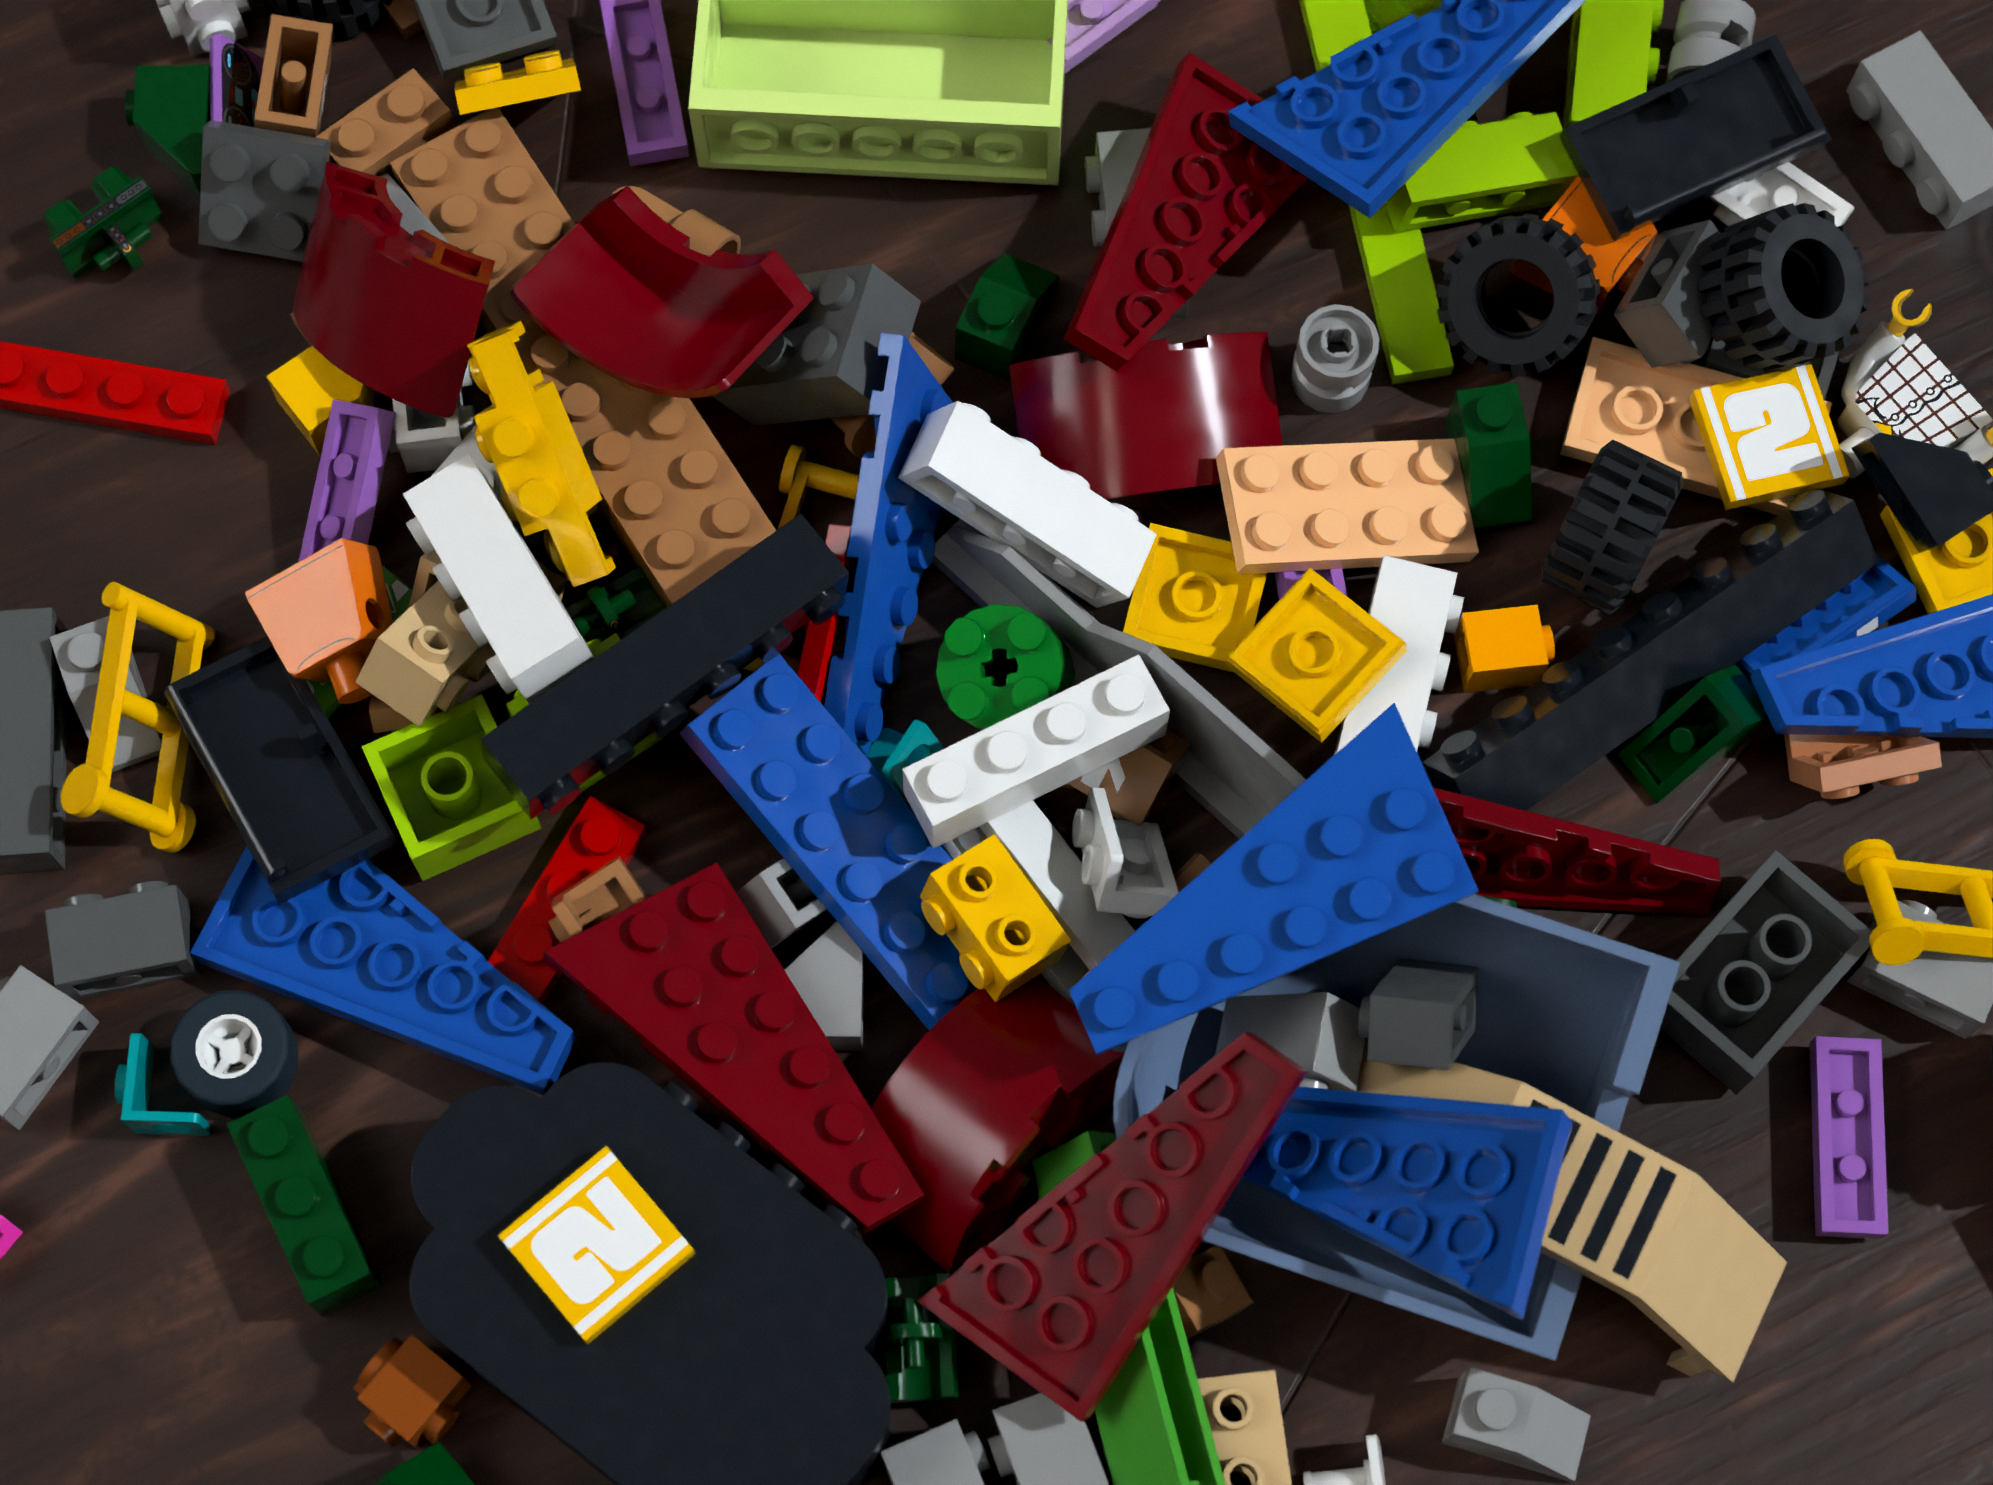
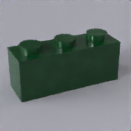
(304, 1205)

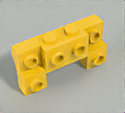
(537, 457)

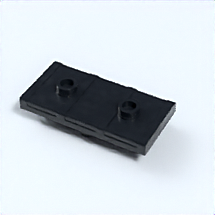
(1694, 137)
(278, 769)

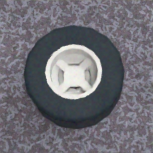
(216, 1036)

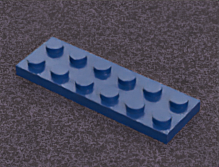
(834, 827)

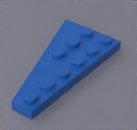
(1397, 95)
(893, 546)
(1897, 681)
(1318, 874)
(386, 964)
(1424, 1179)

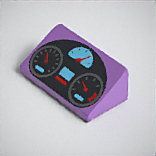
(233, 81)

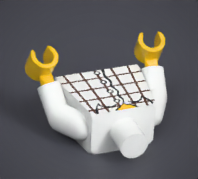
(1909, 394)

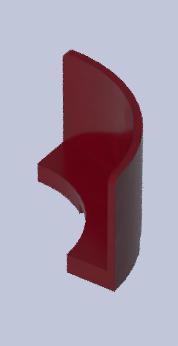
(386, 300)
(651, 308)
(1155, 417)
(982, 1104)

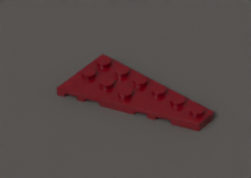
(1181, 216)
(1574, 865)
(730, 1023)
(1100, 1252)

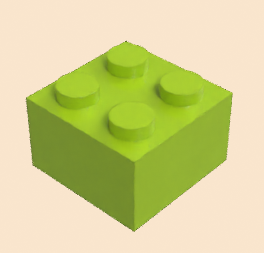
(444, 791)

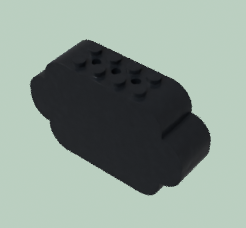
(723, 1373)

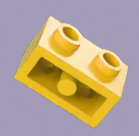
(993, 919)

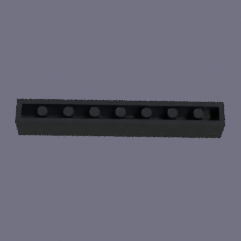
(1658, 654)

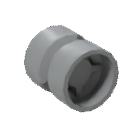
(1709, 32)
(1334, 358)

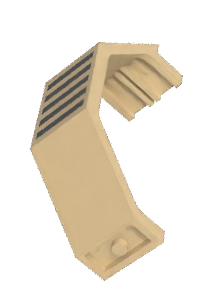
(1631, 1222)

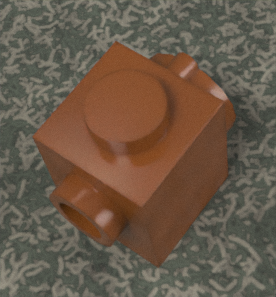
(410, 1393)

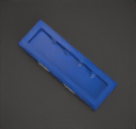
(1844, 615)

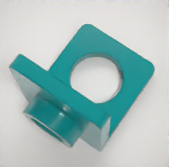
(896, 751)
(133, 1092)

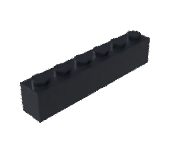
(665, 668)

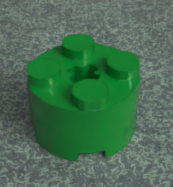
(980, 645)

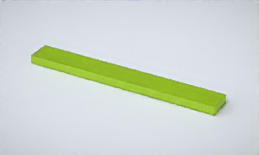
(1392, 261)

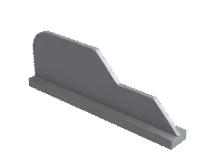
(1227, 762)

